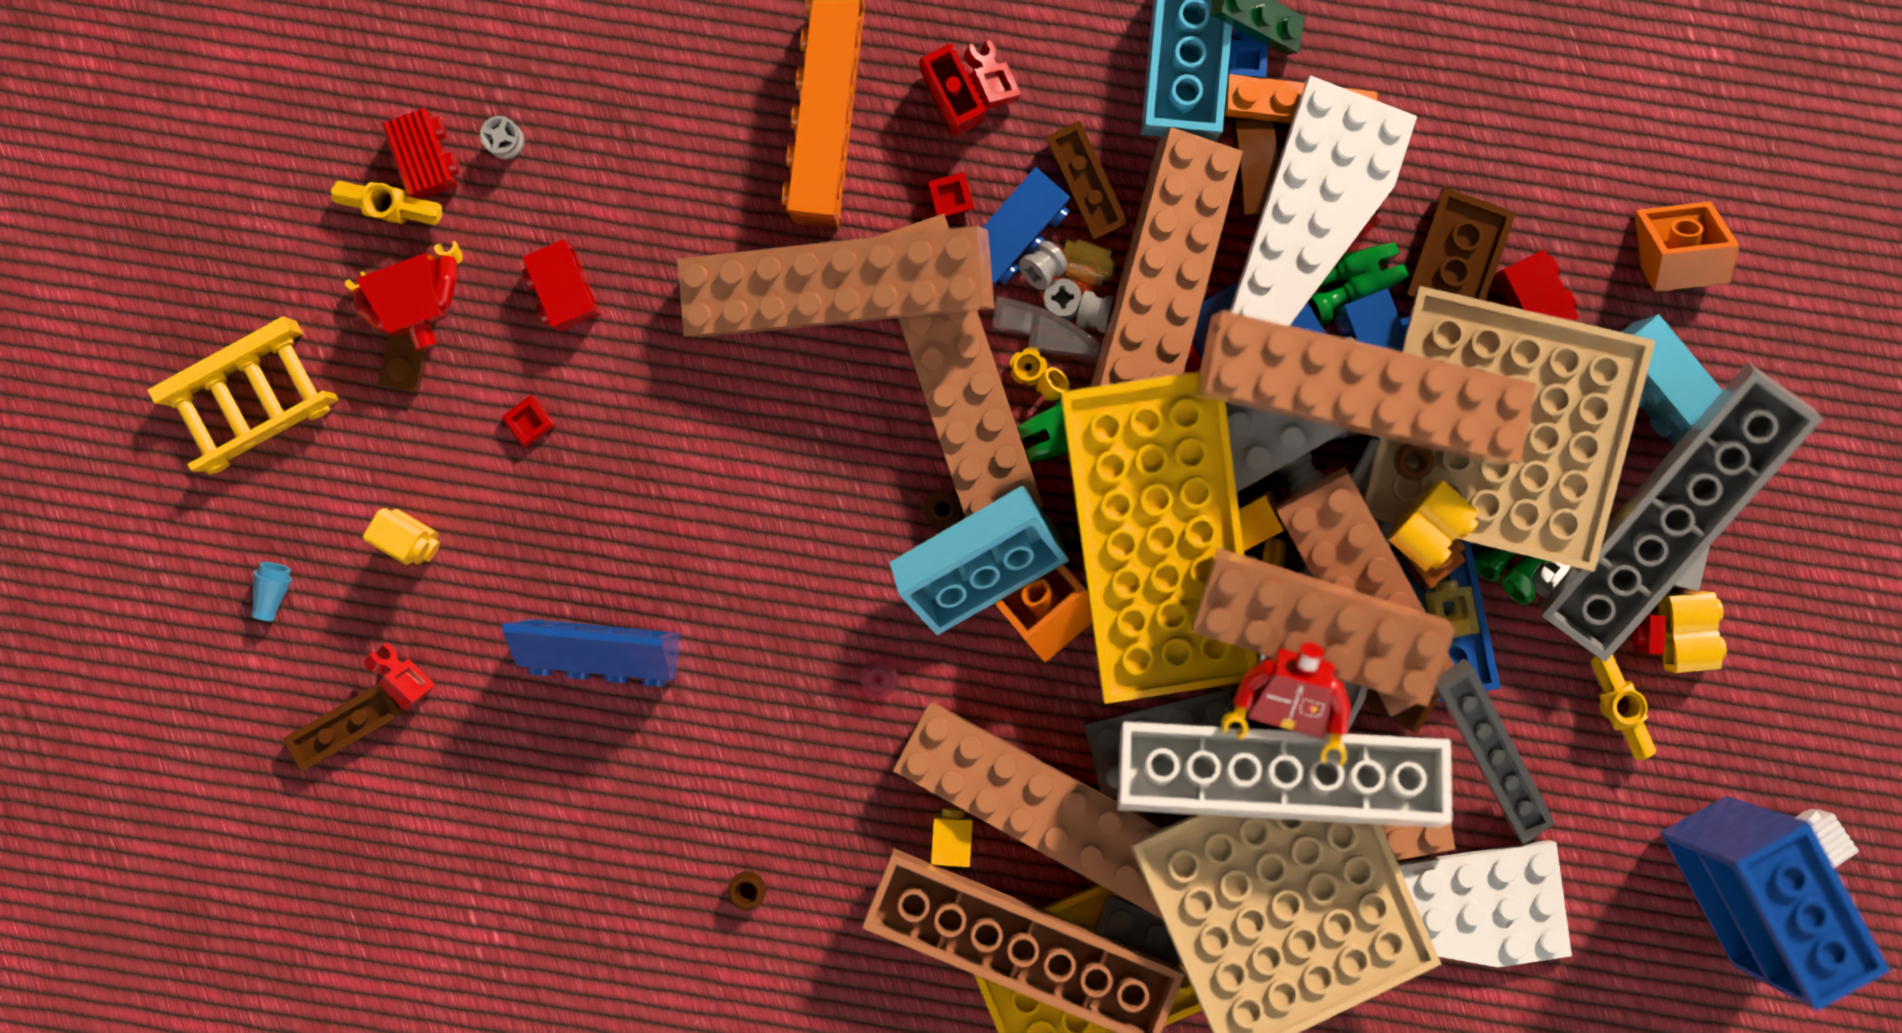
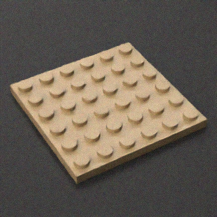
(1575, 437)
(1283, 917)

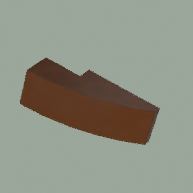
(1256, 165)

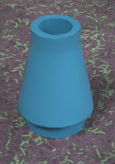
(269, 589)

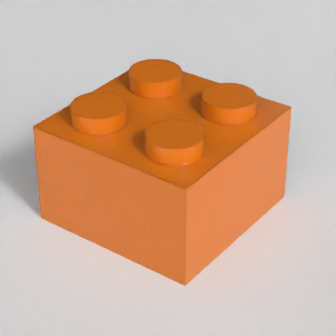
(1048, 611)

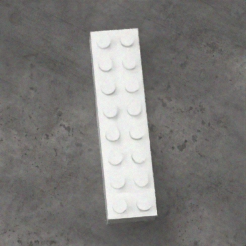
(1284, 776)

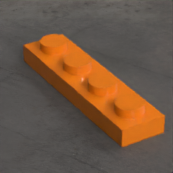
(1267, 98)

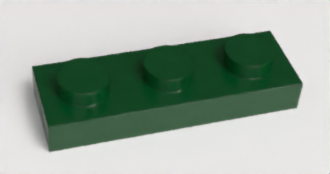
(1264, 21)

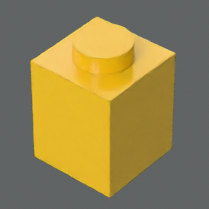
(951, 838)

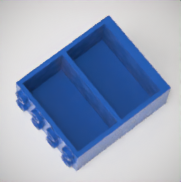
(1775, 901)

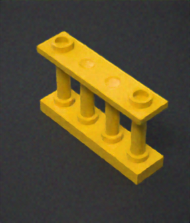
(212, 374)

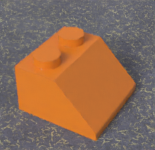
(1685, 246)

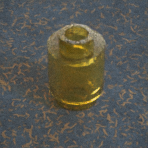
(1088, 262)

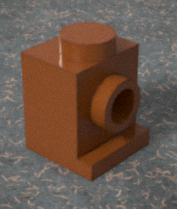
(1432, 576)

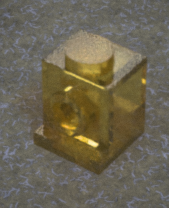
(1463, 616)

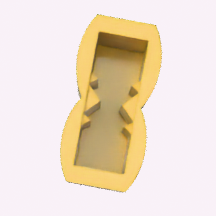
(1433, 525)
(402, 537)
(1692, 632)

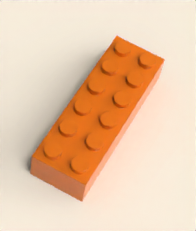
(824, 111)

